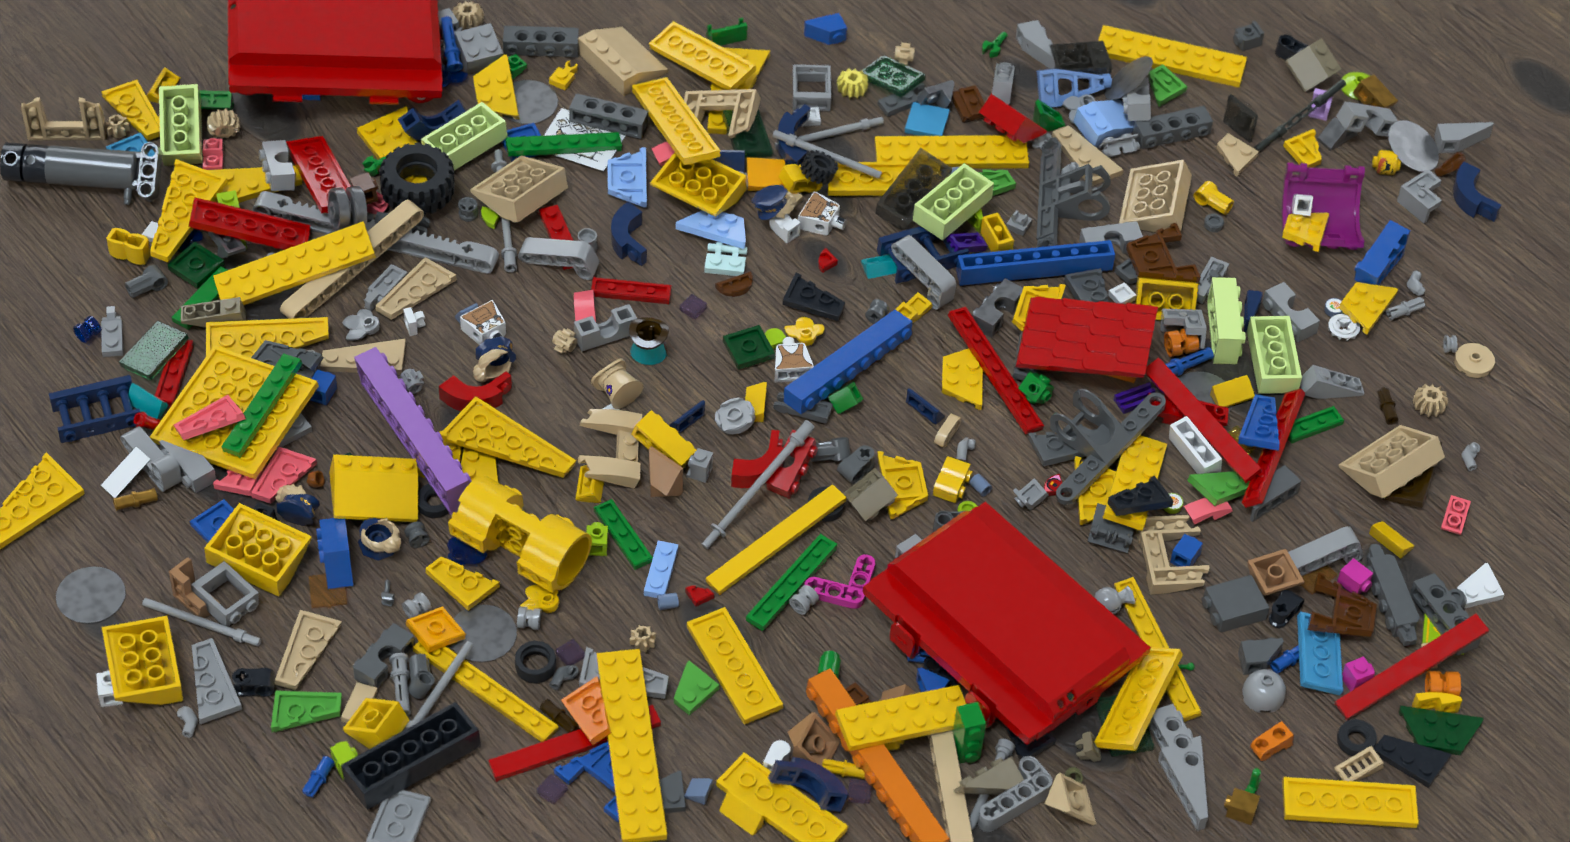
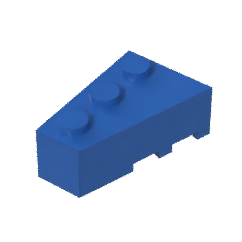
(1383, 254)
(335, 552)

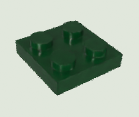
(195, 264)
(748, 347)

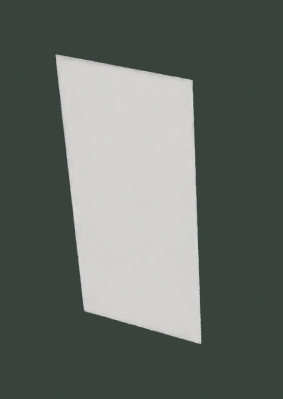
(125, 472)

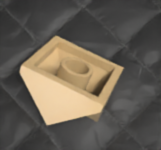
(1070, 798)

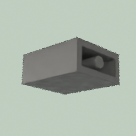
(1235, 603)

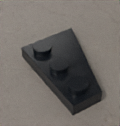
(1143, 498)

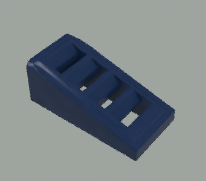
(1251, 306)

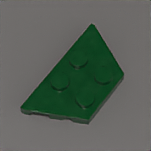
(1440, 729)

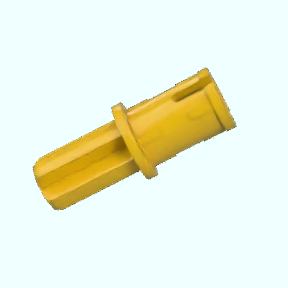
(843, 768)

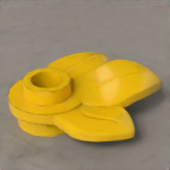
(804, 330)
(541, 599)

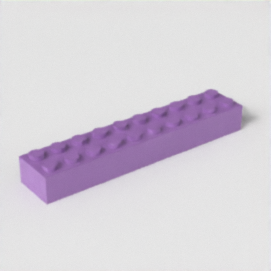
(412, 427)

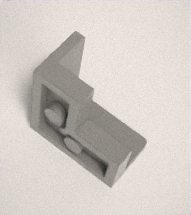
(1417, 195)
(1186, 319)

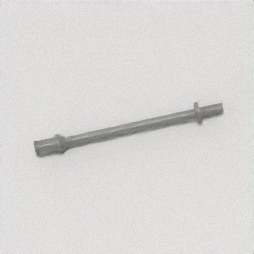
(508, 253)
(796, 439)

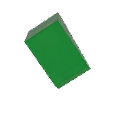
(1047, 117)

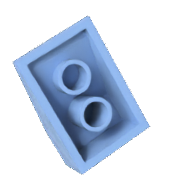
(1102, 120)

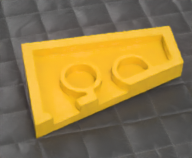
(460, 583)

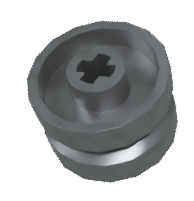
(346, 207)

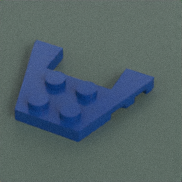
(596, 764)

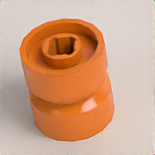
(1178, 342)
(1444, 683)

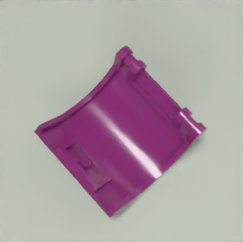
(1332, 194)

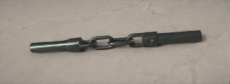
(1318, 102)

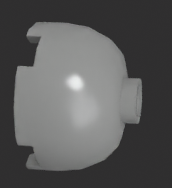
(1264, 691)

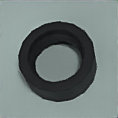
(532, 648)

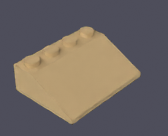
(619, 58)
(521, 187)
(1157, 195)
(1393, 460)

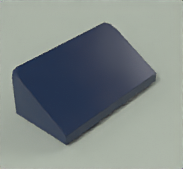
(732, 158)
(923, 407)
(689, 417)

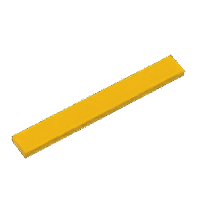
(775, 539)
(1150, 633)
(492, 693)

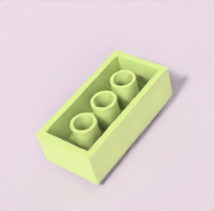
(180, 124)
(468, 134)
(953, 201)
(1225, 320)
(1274, 354)

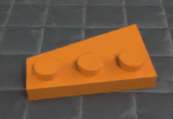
(589, 710)

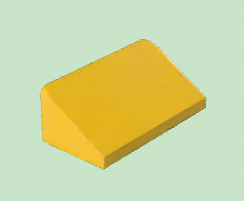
(165, 78)
(1232, 392)
(757, 396)
(588, 489)
(1391, 539)
(742, 812)

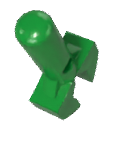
(994, 45)
(372, 165)
(1254, 781)

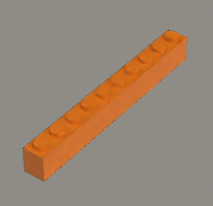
(878, 766)

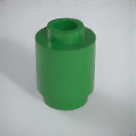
(829, 660)

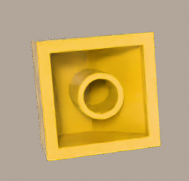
(376, 721)

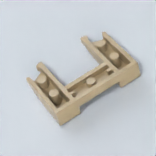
(743, 102)
(38, 128)
(625, 468)
(1160, 576)

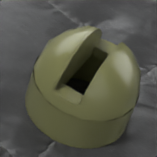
(1078, 774)

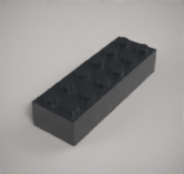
(411, 755)

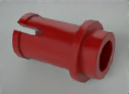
(143, 420)

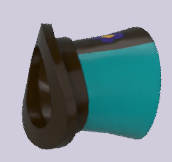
(648, 340)

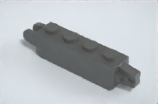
(1393, 595)

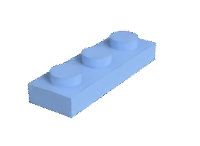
(661, 569)

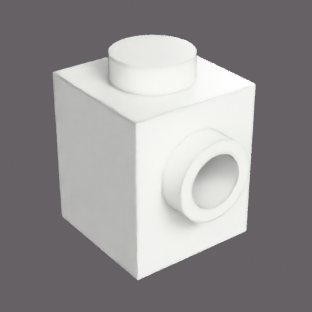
(105, 690)

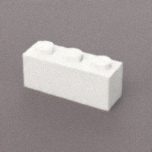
(1194, 447)

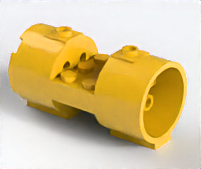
(548, 549)

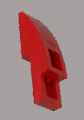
(1172, 414)

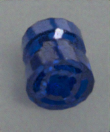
(87, 329)

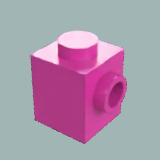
(1355, 577)
(1357, 673)

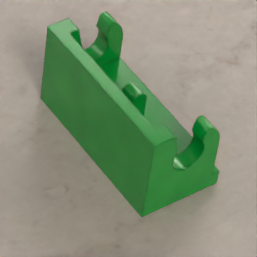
(728, 34)
(216, 100)

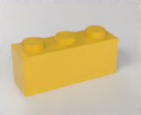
(656, 433)

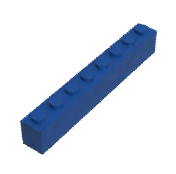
(1034, 262)
(847, 362)

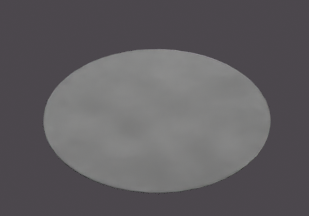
(1129, 77)
(534, 101)
(1413, 145)
(1201, 384)
(90, 594)
(488, 629)

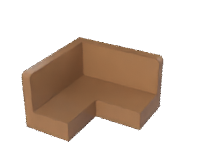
(181, 579)

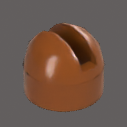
(315, 479)

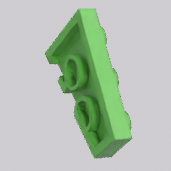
(1219, 486)
(302, 708)

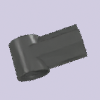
(150, 279)
(834, 449)
(420, 676)

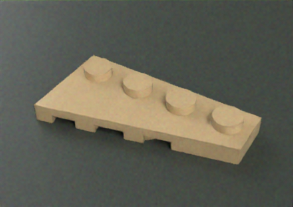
(1084, 153)
(415, 287)
(343, 358)
(304, 647)

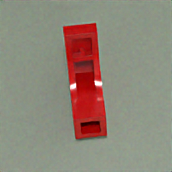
(459, 395)
(748, 471)

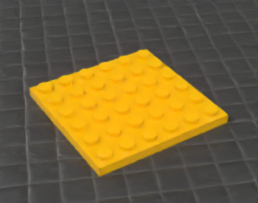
(240, 378)

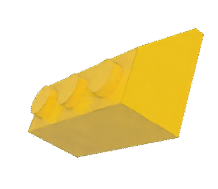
(1166, 294)

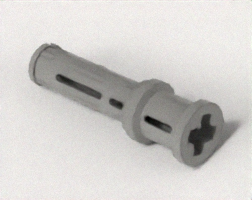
(400, 676)

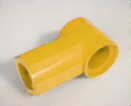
(1209, 194)

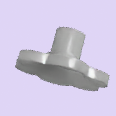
(1037, 142)

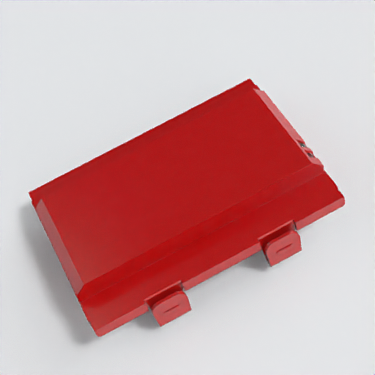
(335, 49)
(1004, 623)

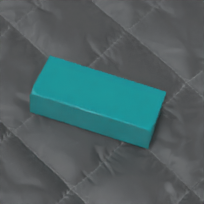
(879, 266)
(146, 401)

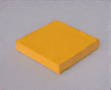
(763, 173)
(435, 629)

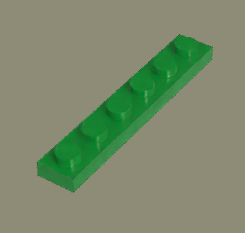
(563, 144)
(262, 405)
(791, 582)

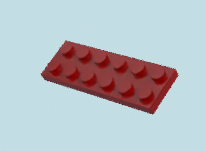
(317, 168)
(247, 225)

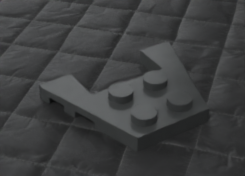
(271, 352)

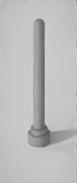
(1003, 749)

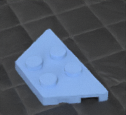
(628, 177)
(722, 228)

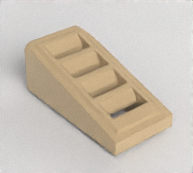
(1377, 765)

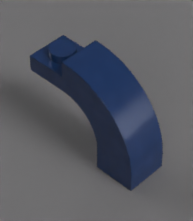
(789, 125)
(419, 126)
(1469, 198)
(623, 224)
(814, 779)

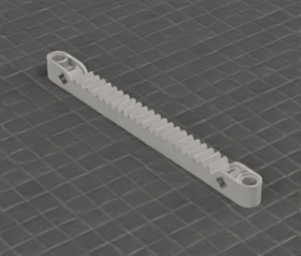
(479, 259)

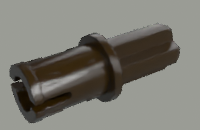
(1387, 406)
(558, 716)

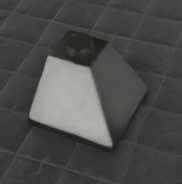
(1240, 117)

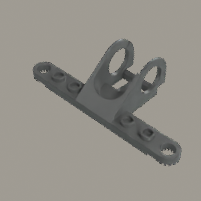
(1056, 190)
(1105, 443)

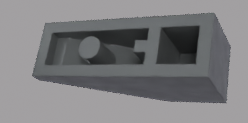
(1282, 487)

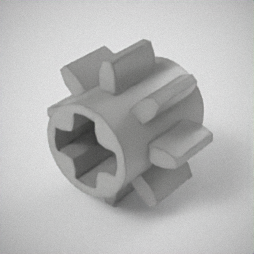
(412, 380)

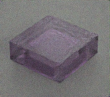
(693, 306)
(570, 653)
(552, 789)
(859, 791)

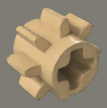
(904, 53)
(117, 126)
(564, 341)
(643, 638)

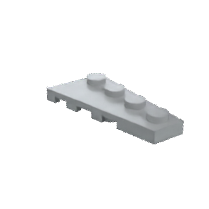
(655, 682)
(213, 686)

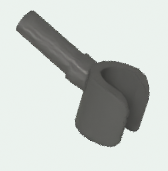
(1215, 273)
(387, 597)

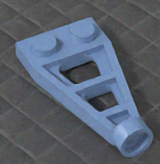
(1048, 84)

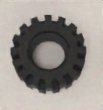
(819, 167)

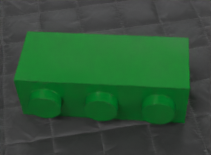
(969, 732)

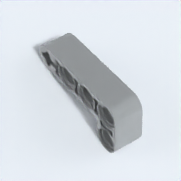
(561, 253)
(926, 269)
(160, 468)
(1326, 550)
(994, 815)

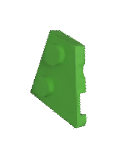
(1165, 85)
(1001, 179)
(694, 689)

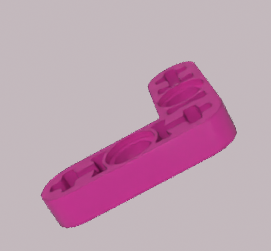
(851, 589)

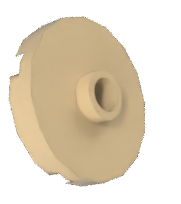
(1474, 360)

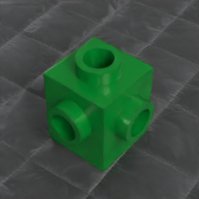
(1037, 388)

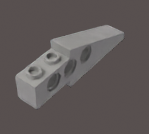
(1185, 779)

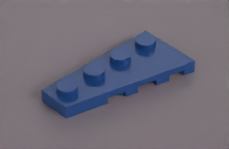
(1261, 424)

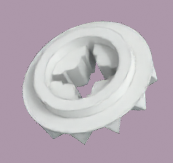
(1343, 320)

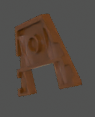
(1153, 259)
(1350, 614)

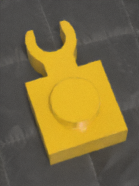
(563, 77)

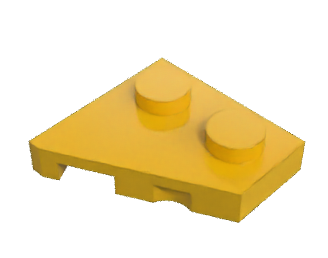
(1304, 148)

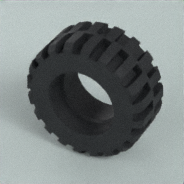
(420, 161)

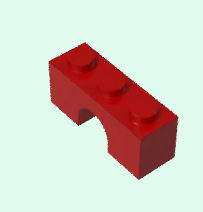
(786, 480)

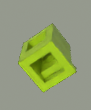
(599, 537)
(342, 753)

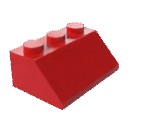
(1010, 120)

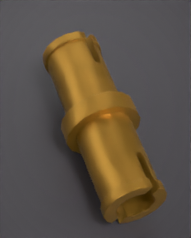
(135, 499)

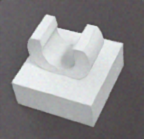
(413, 321)

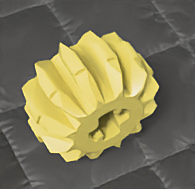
(852, 83)

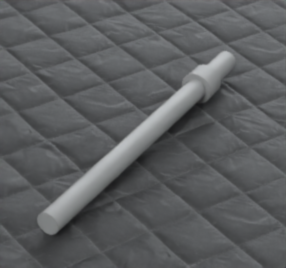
(863, 124)
(792, 140)
(237, 634)
(441, 684)

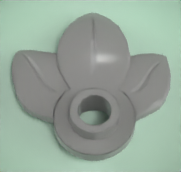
(1074, 102)
(361, 324)

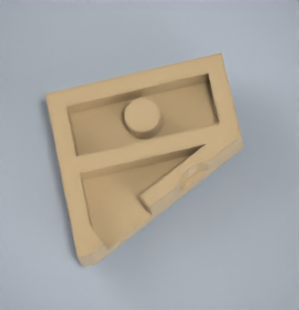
(1236, 153)

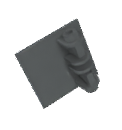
(1109, 533)

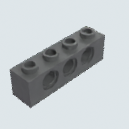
(540, 41)
(608, 116)
(1173, 127)
(1440, 606)

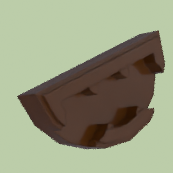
(1451, 164)
(735, 286)

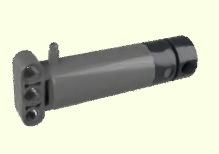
(83, 167)

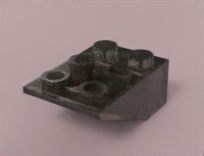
(1082, 57)

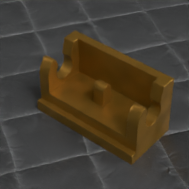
(1374, 93)

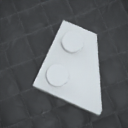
(1481, 587)

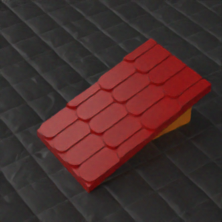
(1087, 337)

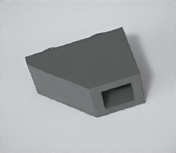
(1258, 653)

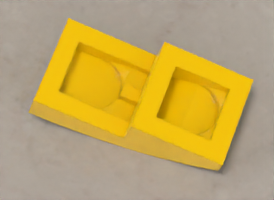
(915, 307)
(1439, 701)

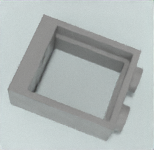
(820, 73)
(214, 579)

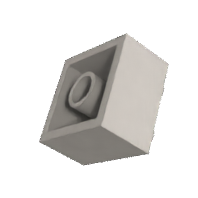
(478, 47)

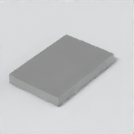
(399, 818)

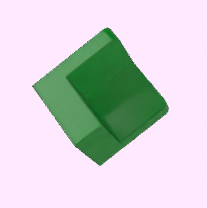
(845, 397)

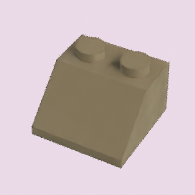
(1313, 65)
(870, 494)

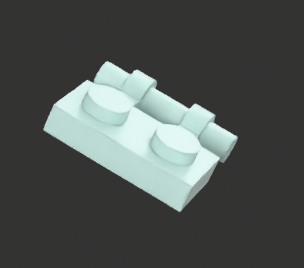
(725, 264)

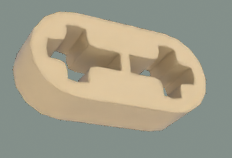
(947, 430)

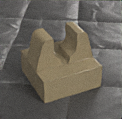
(1090, 749)

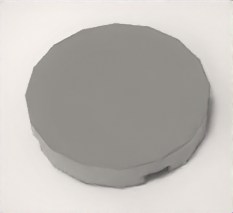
(735, 416)

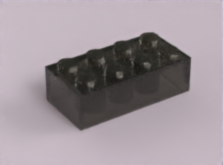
(911, 185)

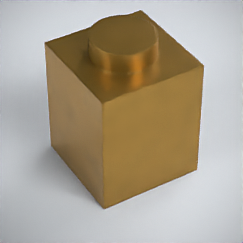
(1241, 806)

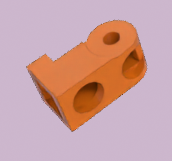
(1272, 741)

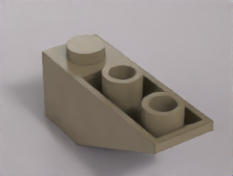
(213, 311)
(992, 781)

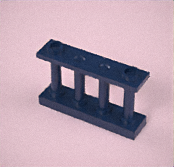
(923, 237)
(93, 393)

